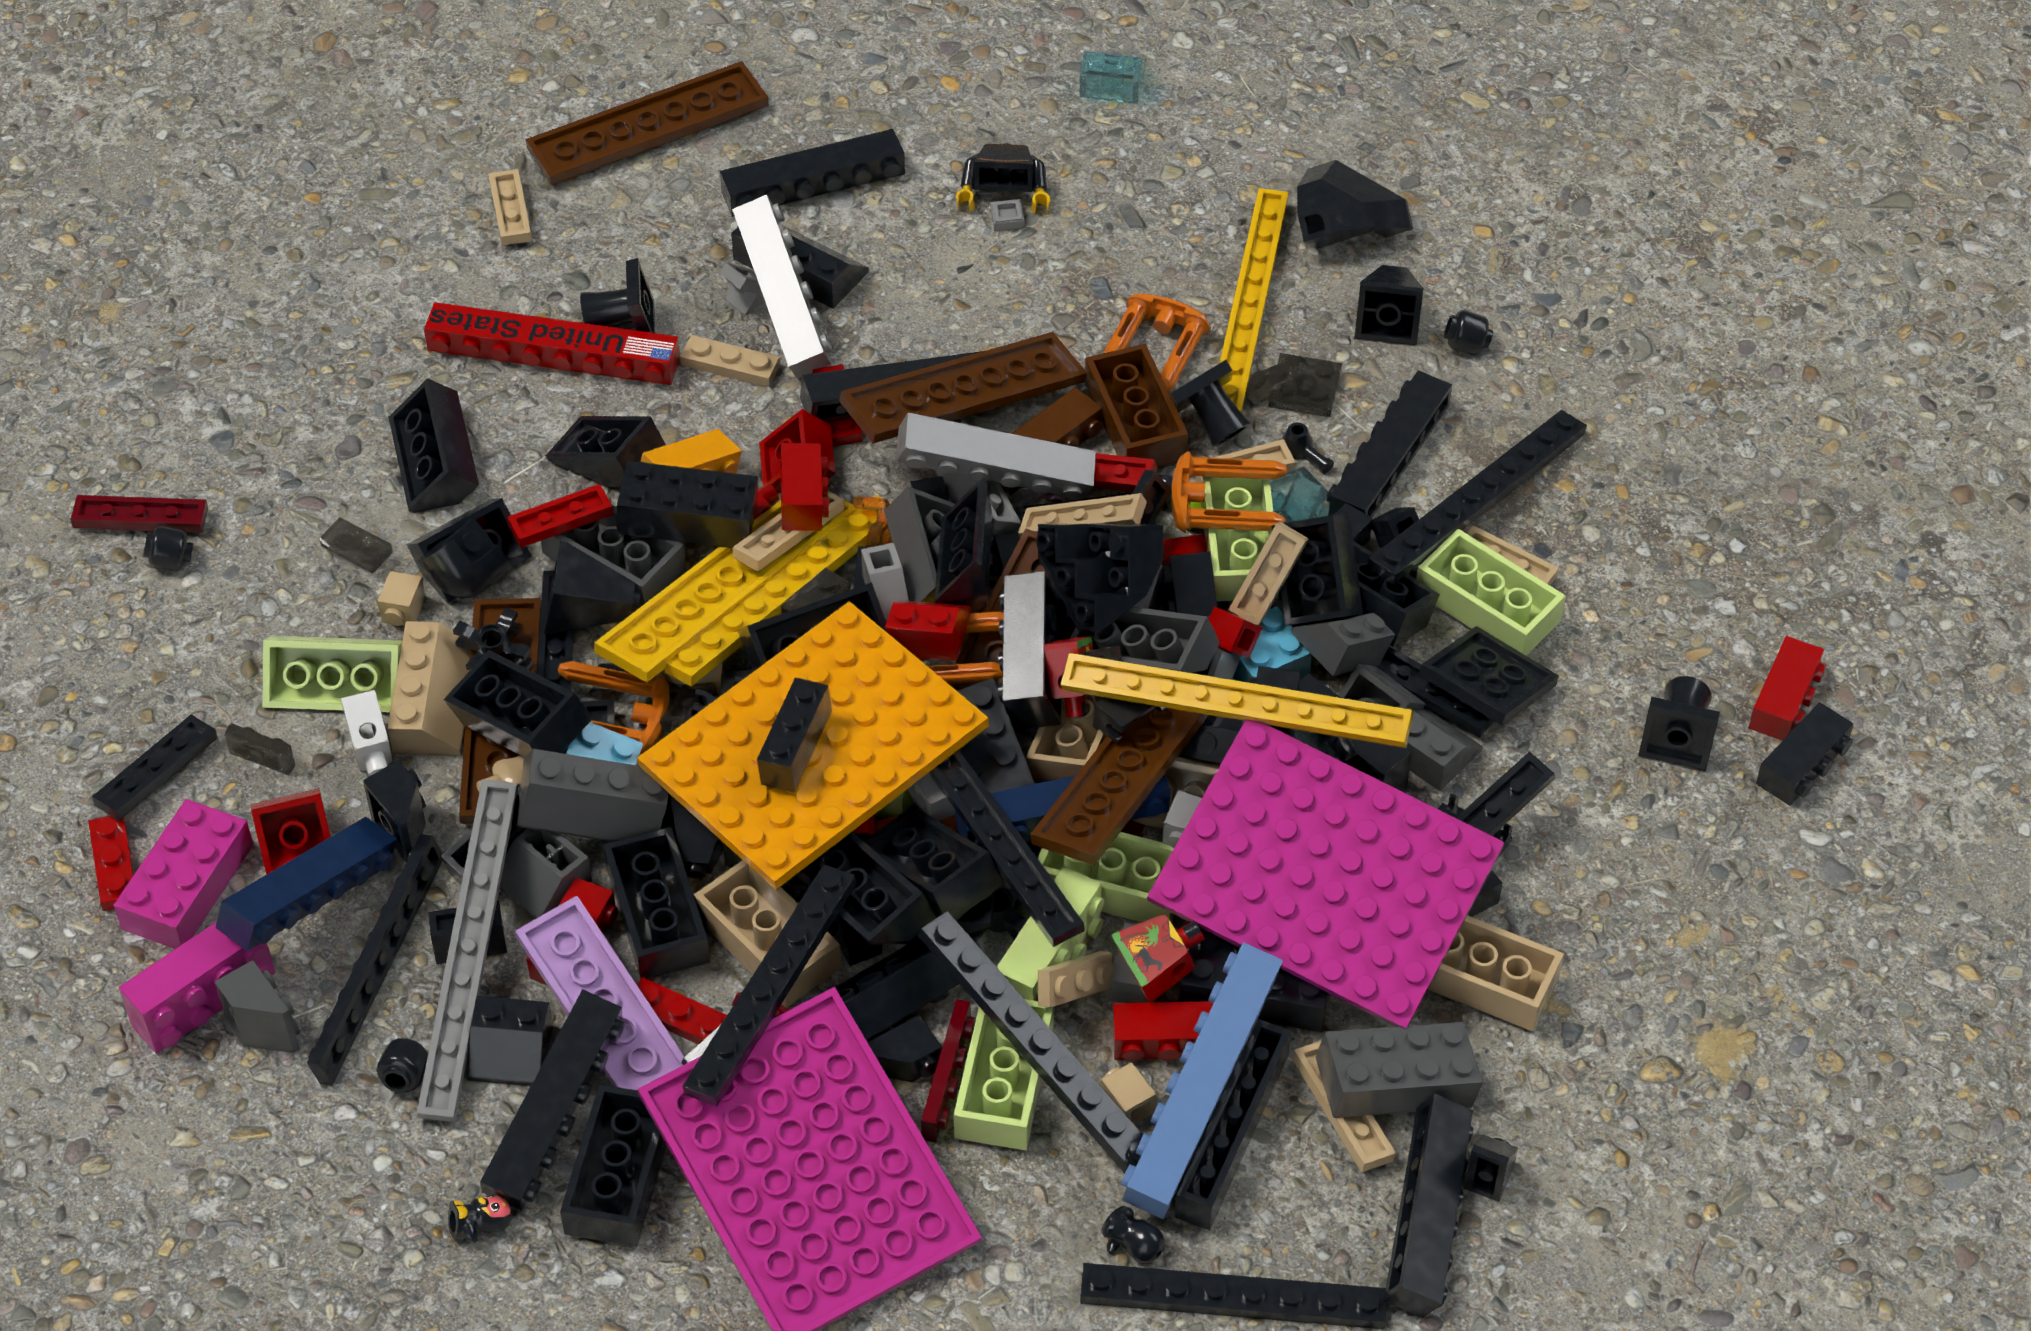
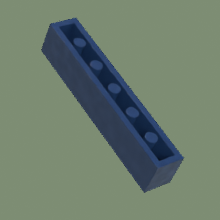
(1030, 803)
(306, 884)

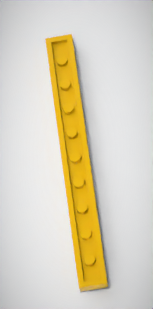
(1253, 290)
(766, 602)
(1237, 700)

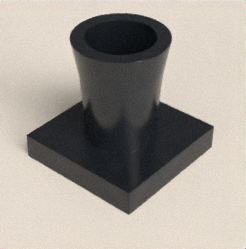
(622, 305)
(1212, 404)
(1680, 725)

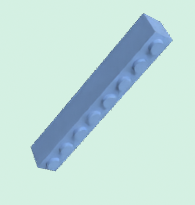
(1202, 1080)

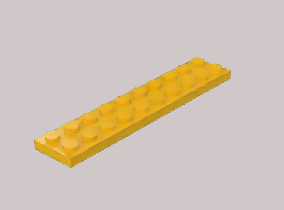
(695, 603)

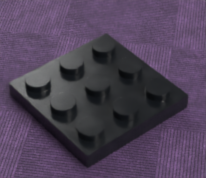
(1488, 675)

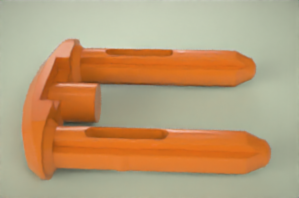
(1167, 313)
(1186, 491)
(973, 671)
(621, 681)

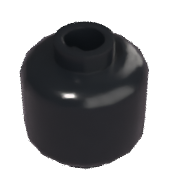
(1468, 332)
(167, 548)
(402, 1065)

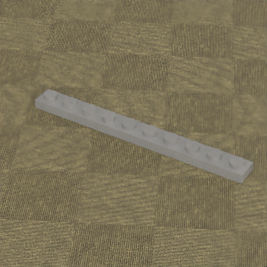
(467, 951)

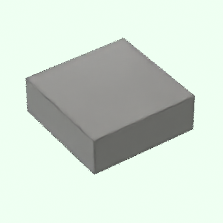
(1007, 215)

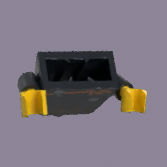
(1004, 169)

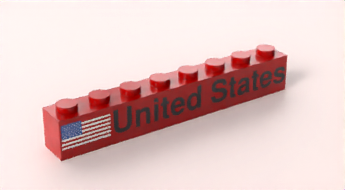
(552, 343)

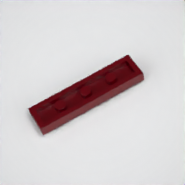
(138, 513)
(944, 1082)

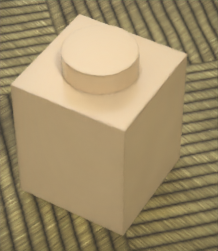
(401, 598)
(1130, 1092)

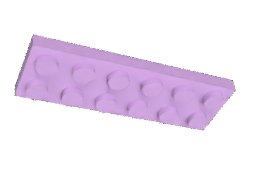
(577, 956)

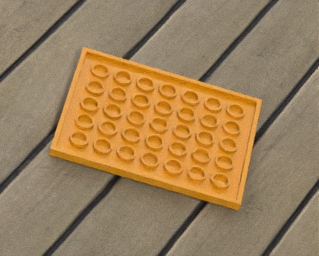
(883, 735)

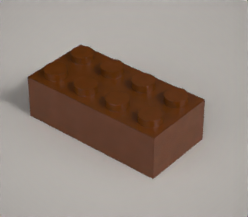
(1136, 405)

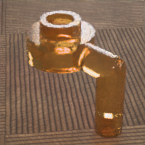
(878, 531)

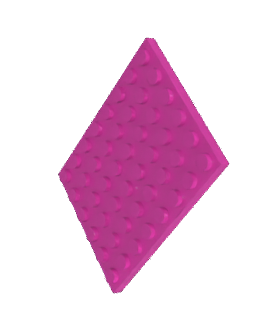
(1326, 872)
(813, 1170)

